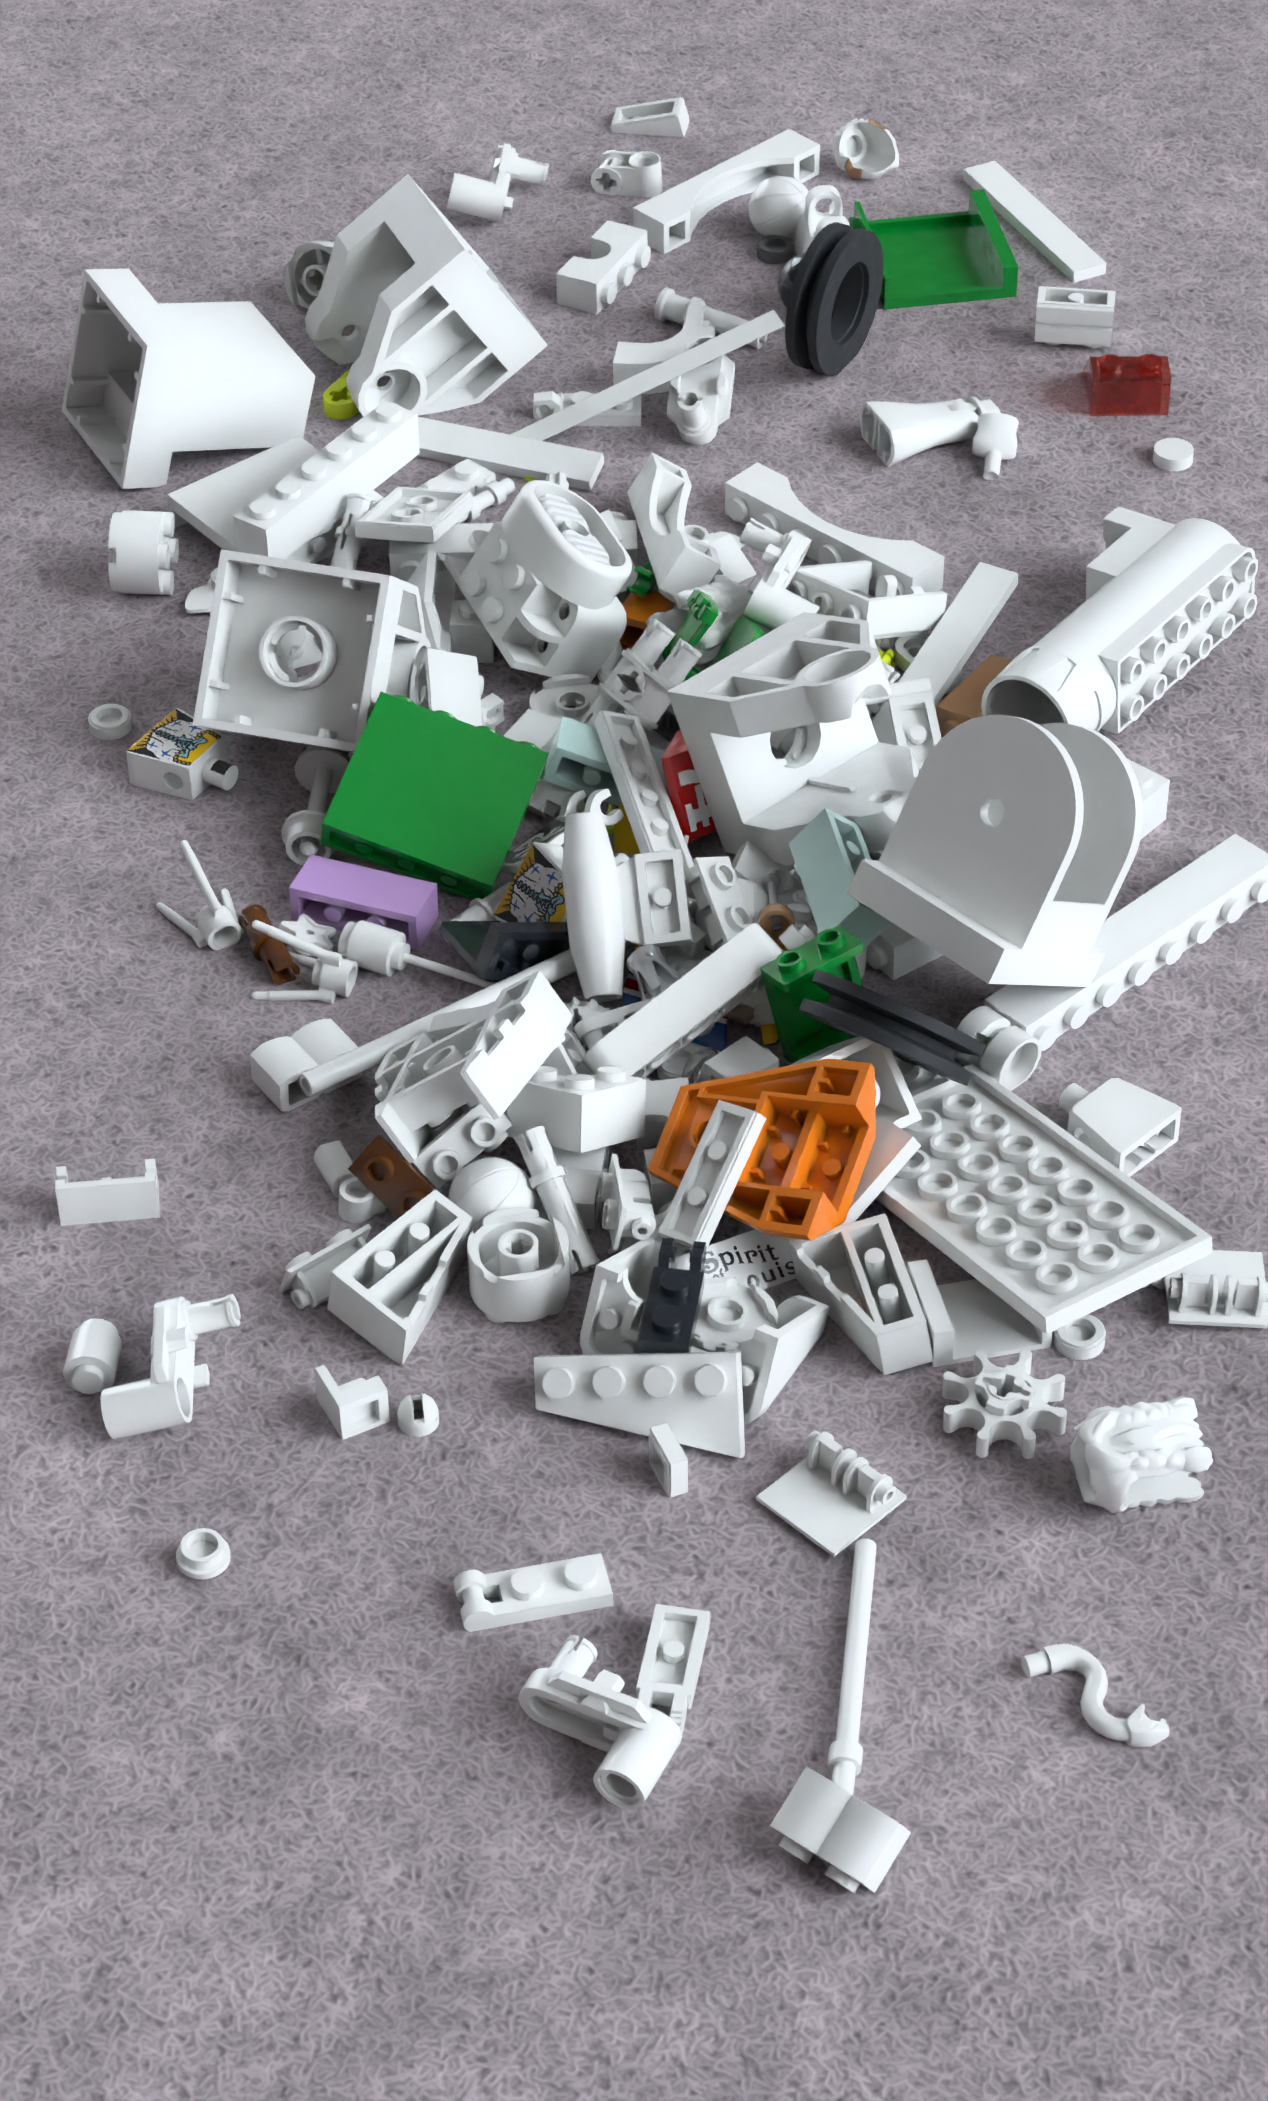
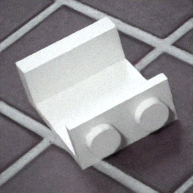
(970, 1318)

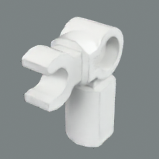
(355, 1200)

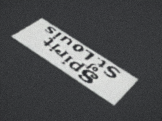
(749, 1258)

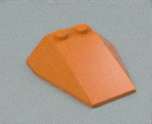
(807, 1150)

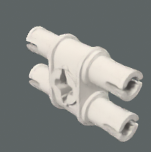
(637, 671)

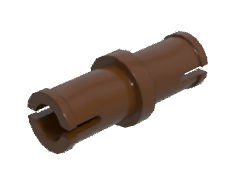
(268, 949)

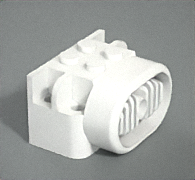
(547, 578)

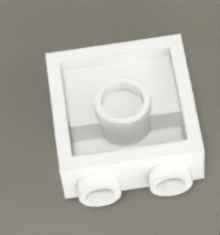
(459, 1141)

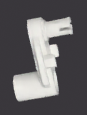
(490, 197)
(701, 397)
(770, 601)
(168, 1394)
(595, 1712)

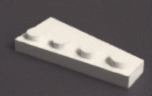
(633, 1392)

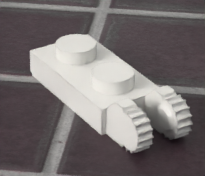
(673, 1659)

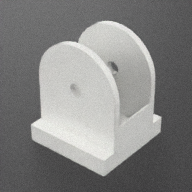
(1011, 850)

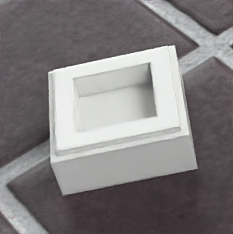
(668, 1460)

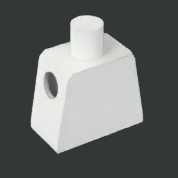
(1121, 1122)

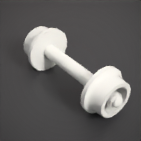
(321, 773)

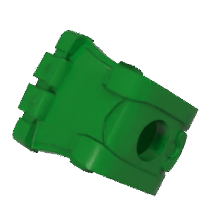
(699, 619)

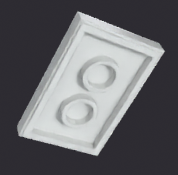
(414, 515)

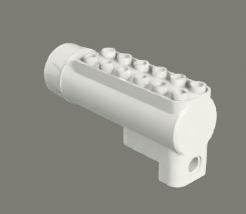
(1148, 617)

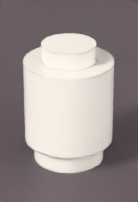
(93, 1356)

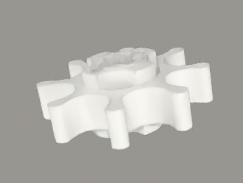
(1004, 1403)

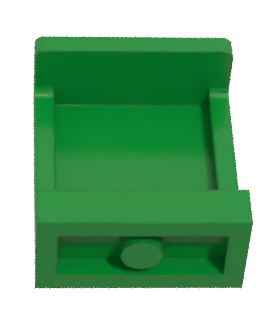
(790, 981)

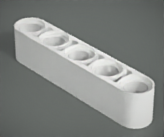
(687, 1006)

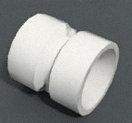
(1009, 1051)

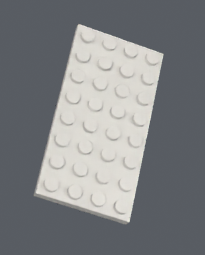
(1032, 1205)

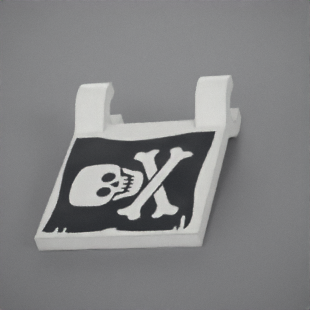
(555, 830)

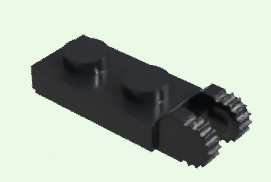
(672, 1302)

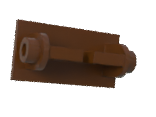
(390, 1177)

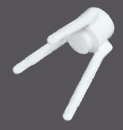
(216, 923)
(330, 970)

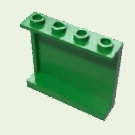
(943, 256)
(433, 797)

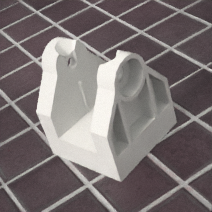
(419, 310)
(364, 626)
(805, 678)

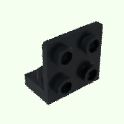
(505, 948)

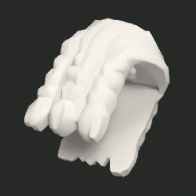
(731, 603)
(1140, 1455)

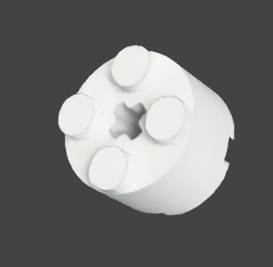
(142, 552)
(518, 1266)

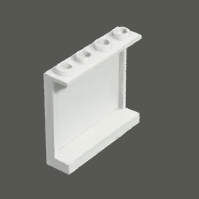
(218, 497)

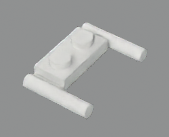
(913, 716)

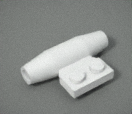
(615, 904)

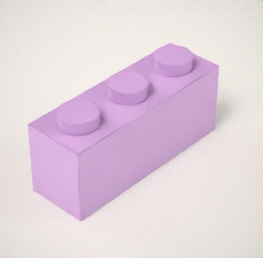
(345, 892)

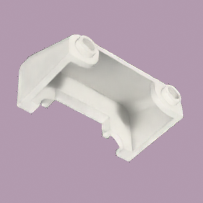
(767, 1358)

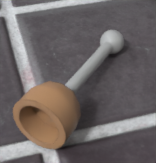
(775, 913)

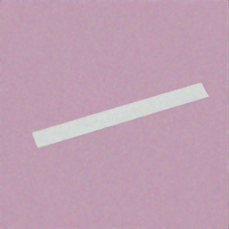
(652, 377)

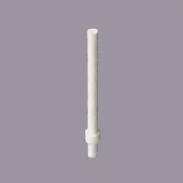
(846, 1752)

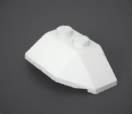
(436, 592)

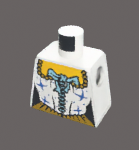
(180, 758)
(536, 888)

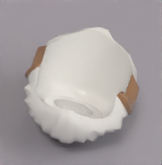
(865, 149)

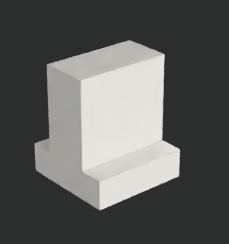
(176, 378)

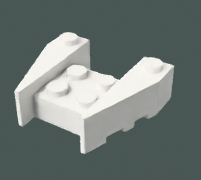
(474, 1065)

